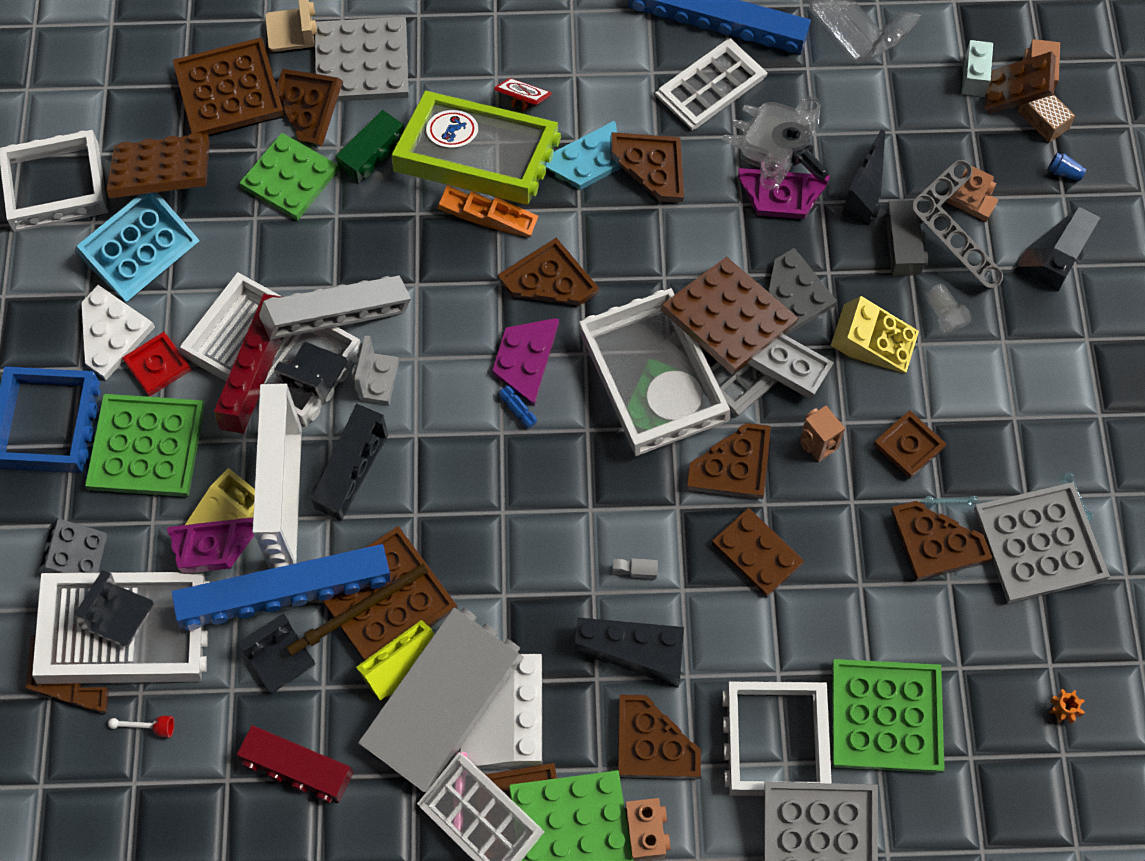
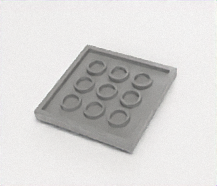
(365, 55)
(1041, 542)
(820, 821)

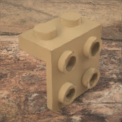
(291, 28)

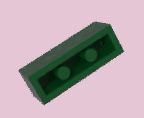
(370, 146)

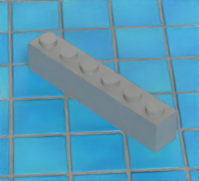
(334, 307)

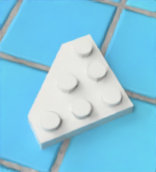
(110, 331)

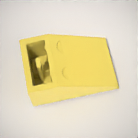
(874, 336)
(225, 500)

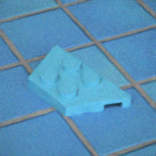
(585, 159)

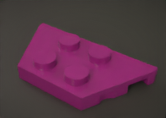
(789, 200)
(525, 356)
(210, 544)

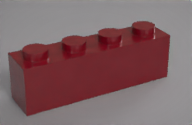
(294, 764)

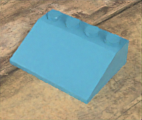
(136, 244)

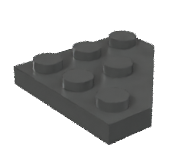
(799, 289)

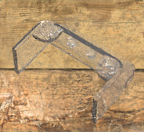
(857, 31)

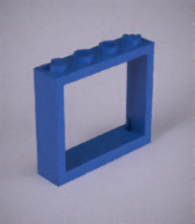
(83, 430)

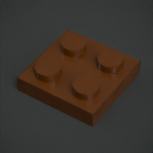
(909, 444)

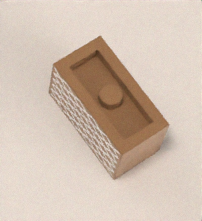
(1047, 116)

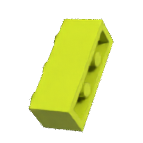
(391, 664)

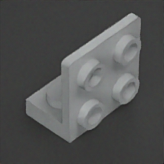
(374, 374)

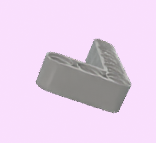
(953, 228)

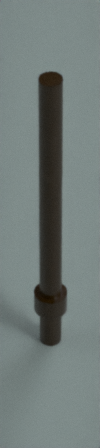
(313, 636)

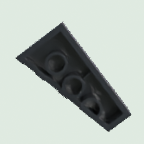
(350, 462)
(633, 646)

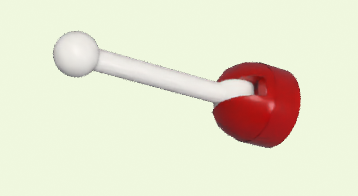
(162, 726)

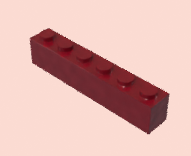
(247, 374)

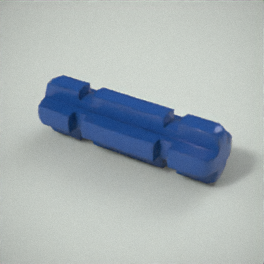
(517, 407)

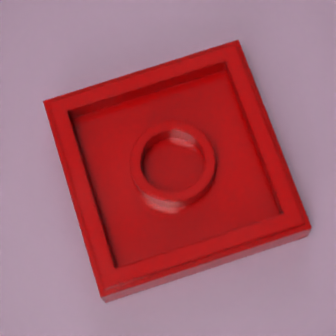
(156, 364)

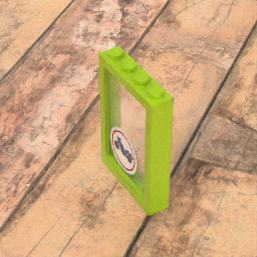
(476, 147)

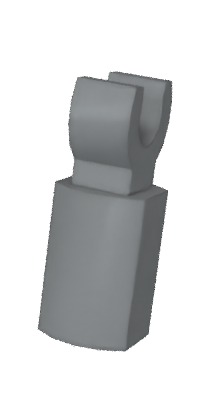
(636, 568)

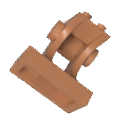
(975, 195)

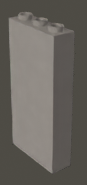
(441, 698)

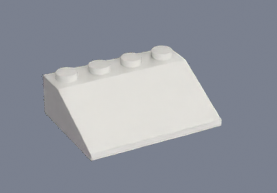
(512, 725)

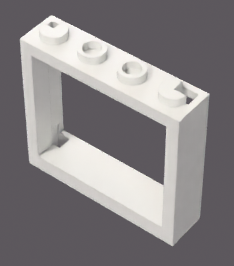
(60, 210)
(730, 726)

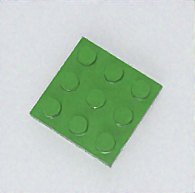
(289, 176)

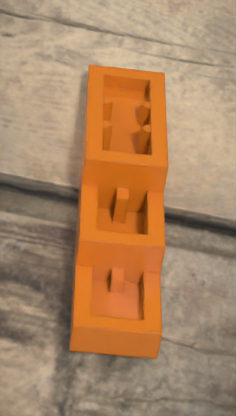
(487, 212)

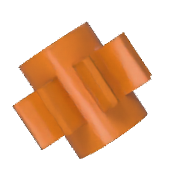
(1074, 706)

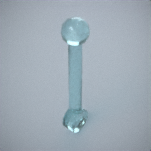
(1069, 477)
(929, 500)

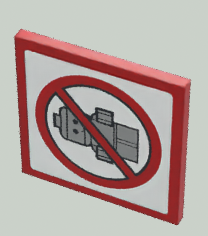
(523, 92)

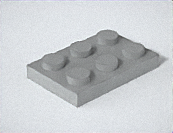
(793, 365)

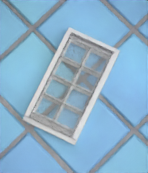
(711, 84)
(479, 814)

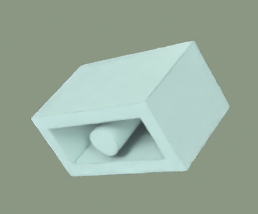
(977, 68)

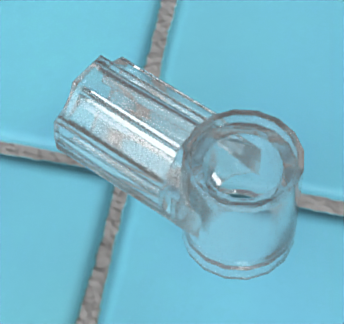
(950, 314)

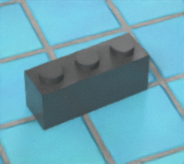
(905, 238)

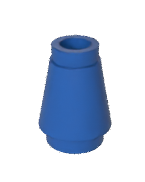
(1066, 167)

